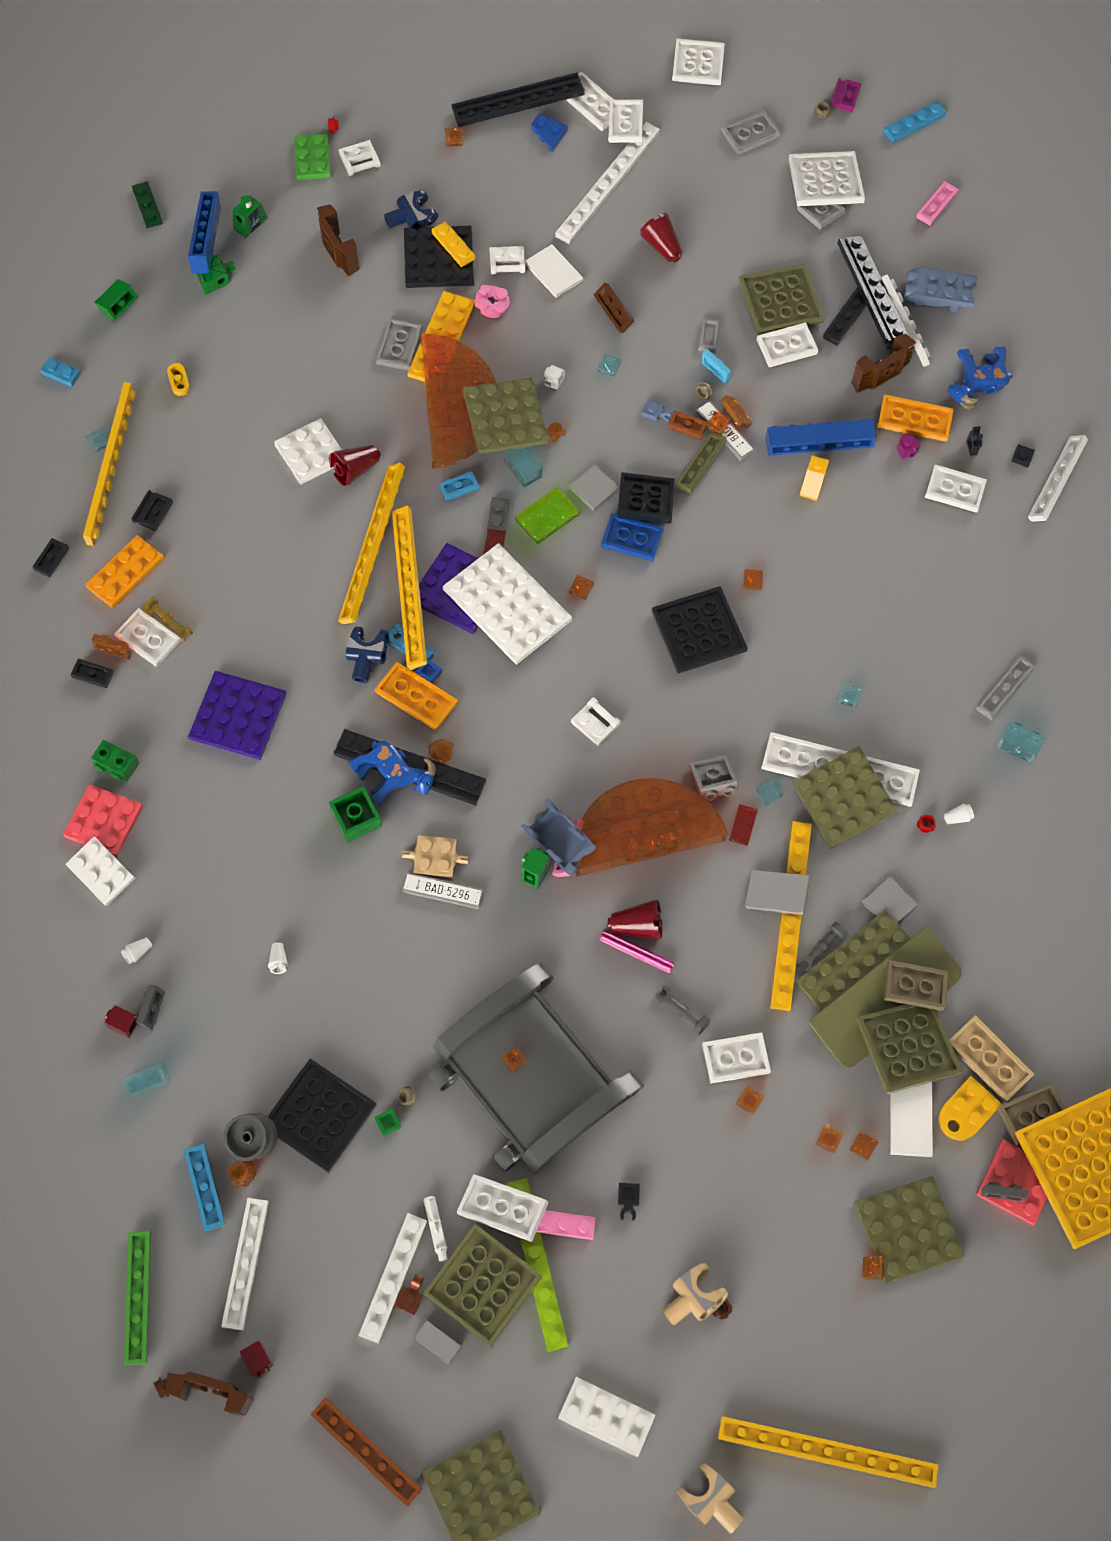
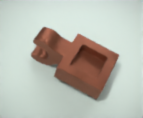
(409, 1297)

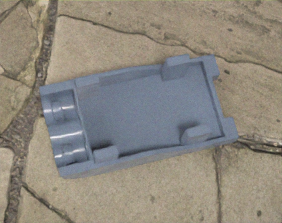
(939, 288)
(559, 837)

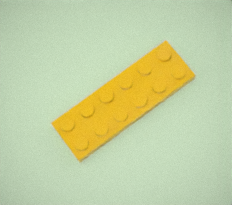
(448, 320)

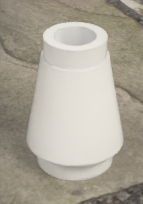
(959, 814)
(135, 950)
(277, 960)

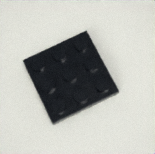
(646, 497)

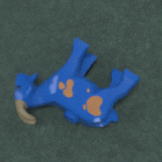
(980, 378)
(395, 770)

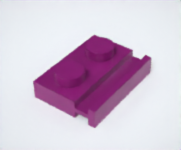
(845, 95)

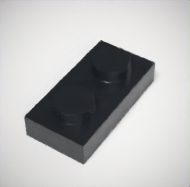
(50, 557)
(92, 673)

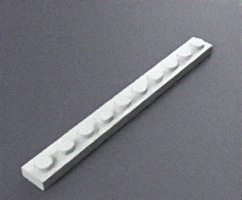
(606, 185)

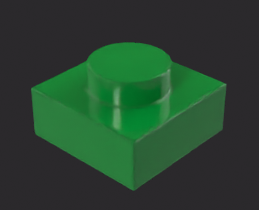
(388, 1122)

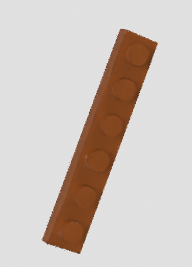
(366, 1452)

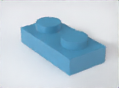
(60, 371)
(458, 486)

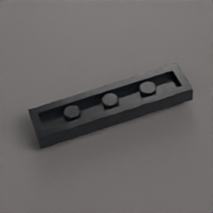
(845, 318)

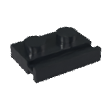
(152, 510)

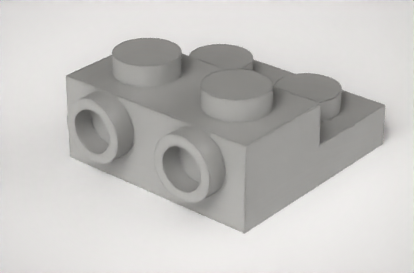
(714, 777)

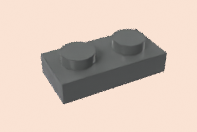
(498, 514)
(151, 1005)
(1012, 1193)

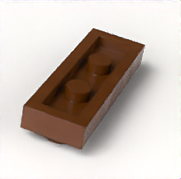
(613, 307)

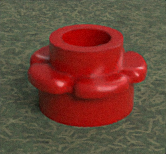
(333, 124)
(926, 819)

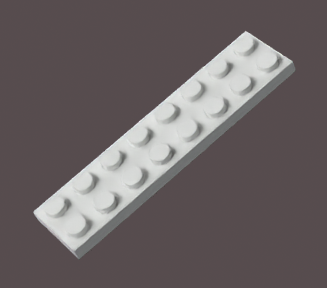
(800, 757)

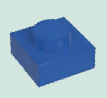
(429, 671)

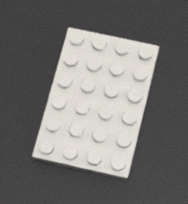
(507, 603)

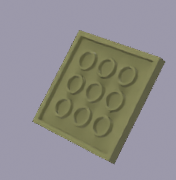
(781, 298)
(505, 415)
(844, 797)
(908, 1047)
(909, 1229)
(482, 1285)
(481, 1491)

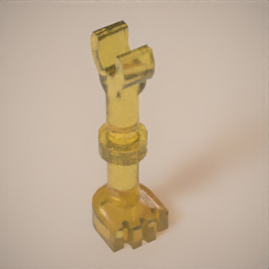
(152, 605)

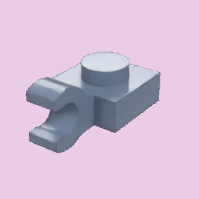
(655, 410)

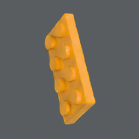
(915, 418)
(125, 571)
(416, 696)

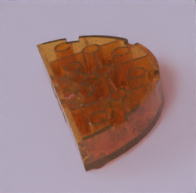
(446, 370)
(646, 822)

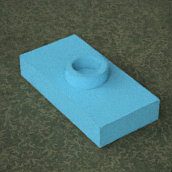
(716, 366)

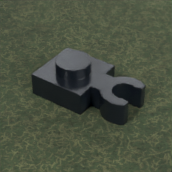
(974, 441)
(628, 1196)

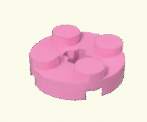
(494, 293)

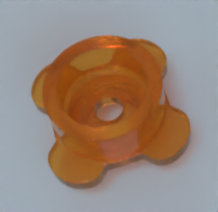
(555, 427)
(514, 1053)

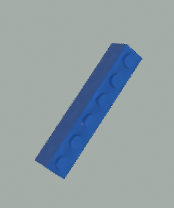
(204, 232)
(820, 437)

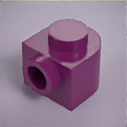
(908, 446)

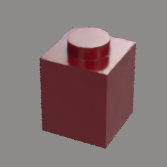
(121, 1021)
(256, 1359)

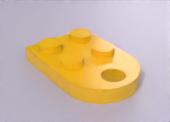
(969, 1109)

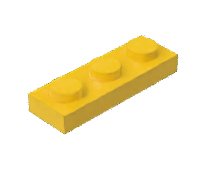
(453, 244)

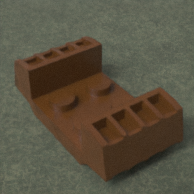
(343, 253)
(873, 375)
(180, 1386)

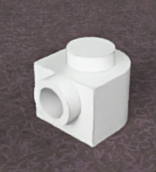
(554, 377)

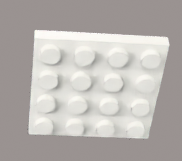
(826, 178)

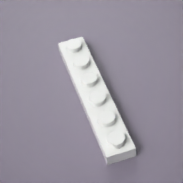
(910, 326)
(1058, 478)
(245, 1264)
(393, 1278)

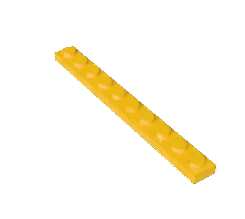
(108, 468)
(371, 544)
(409, 588)
(790, 923)
(828, 1452)

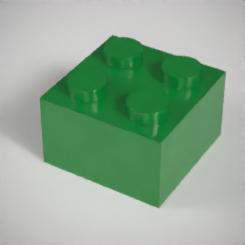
(355, 814)

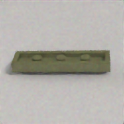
(701, 462)

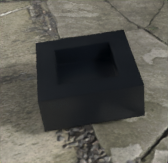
(1023, 455)

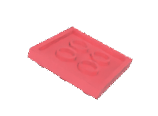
(104, 817)
(1013, 1168)

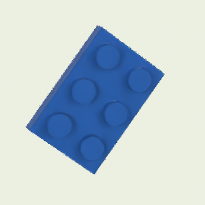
(632, 537)

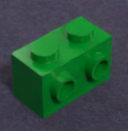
(116, 299)
(114, 761)
(535, 867)

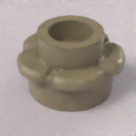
(822, 109)
(704, 390)
(407, 1095)

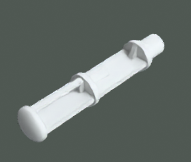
(436, 1227)

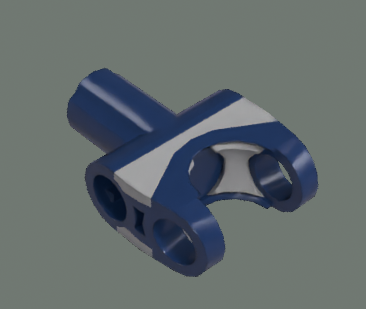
(410, 211)
(366, 653)

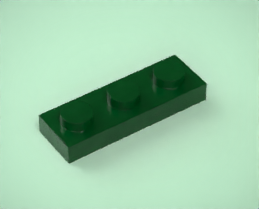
(147, 204)

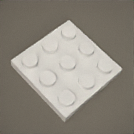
(698, 62)
(308, 450)

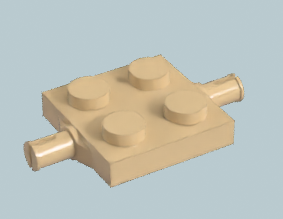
(435, 857)

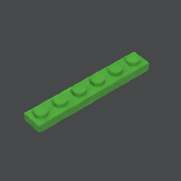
(137, 1298)

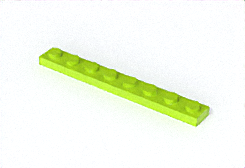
(544, 1291)

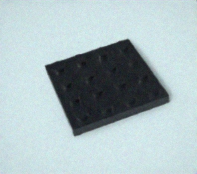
(430, 263)
(699, 629)
(320, 1115)

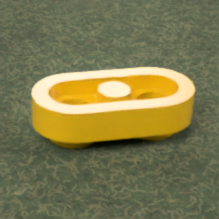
(178, 381)

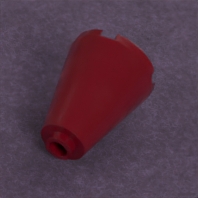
(662, 237)
(353, 462)
(638, 921)

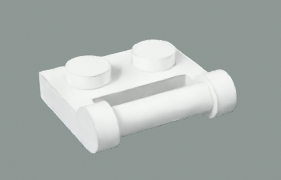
(358, 153)
(507, 258)
(591, 726)

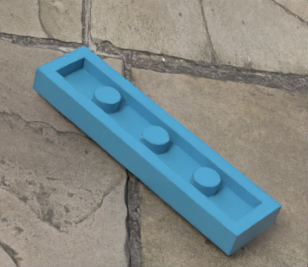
(915, 121)
(204, 1187)

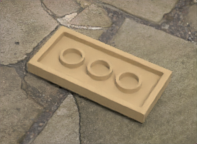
(990, 1058)

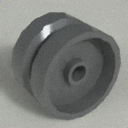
(250, 1136)

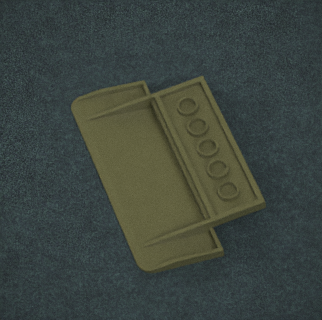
(854, 979)

